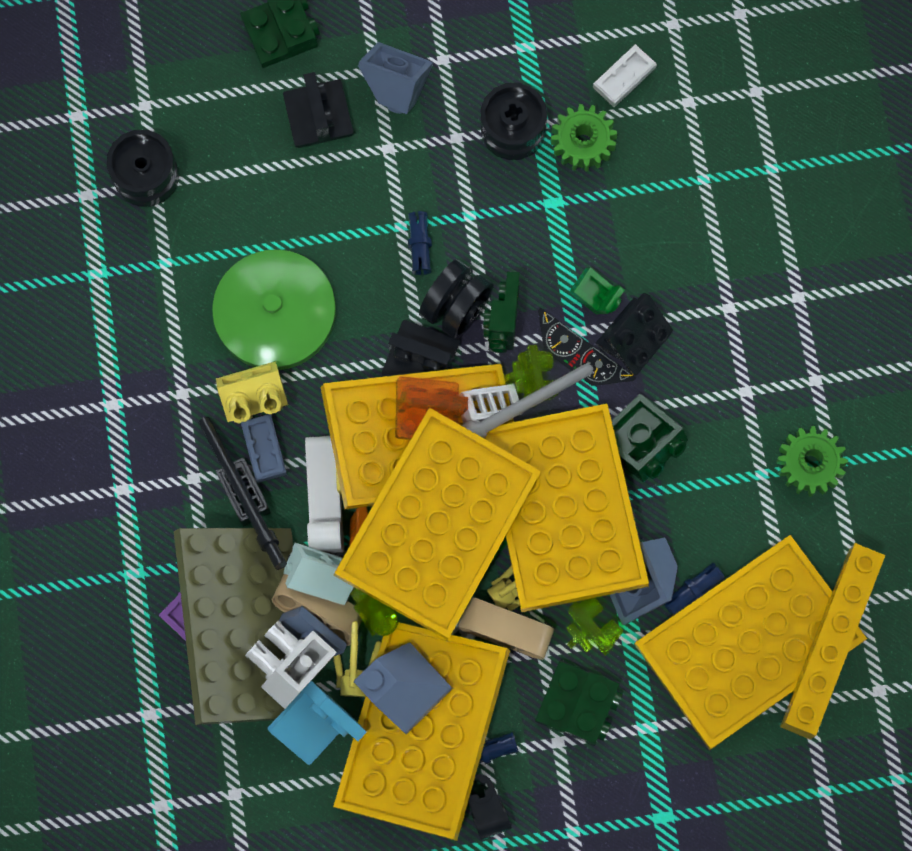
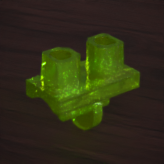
(529, 369)
(375, 615)
(584, 615)

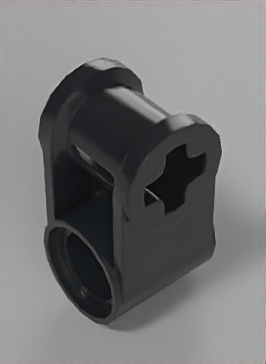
(489, 811)

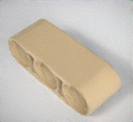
(333, 615)
(506, 628)

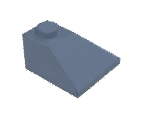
(394, 76)
(661, 574)
(403, 686)

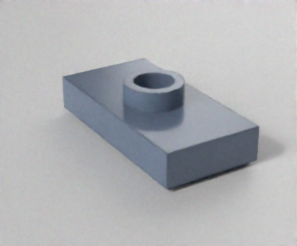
(263, 448)
(302, 623)

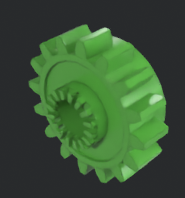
(583, 123)
(808, 477)

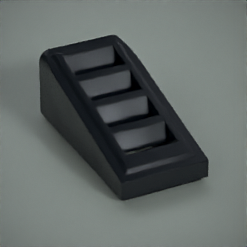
(262, 506)

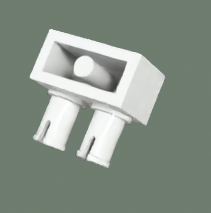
(301, 663)

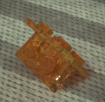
(417, 395)

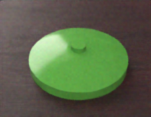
(274, 309)

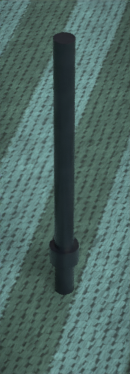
(266, 538)

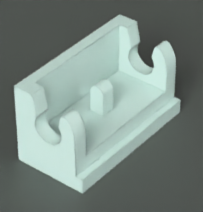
(313, 574)

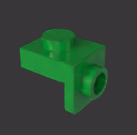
(596, 292)

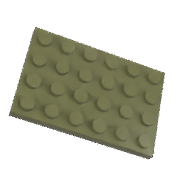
(225, 612)

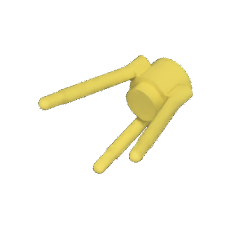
(504, 592)
(345, 681)

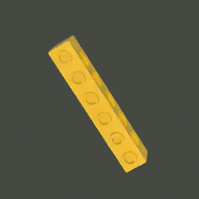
(832, 641)

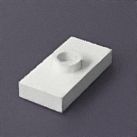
(624, 75)

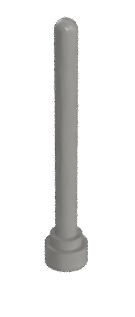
(529, 401)

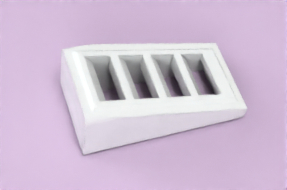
(489, 392)

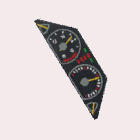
(575, 351)

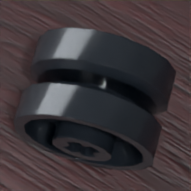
(513, 121)
(143, 168)
(456, 299)

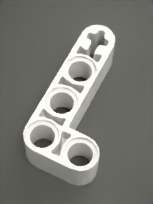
(324, 501)

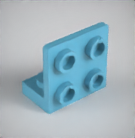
(313, 723)

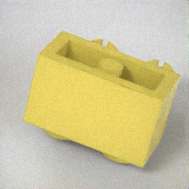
(251, 392)

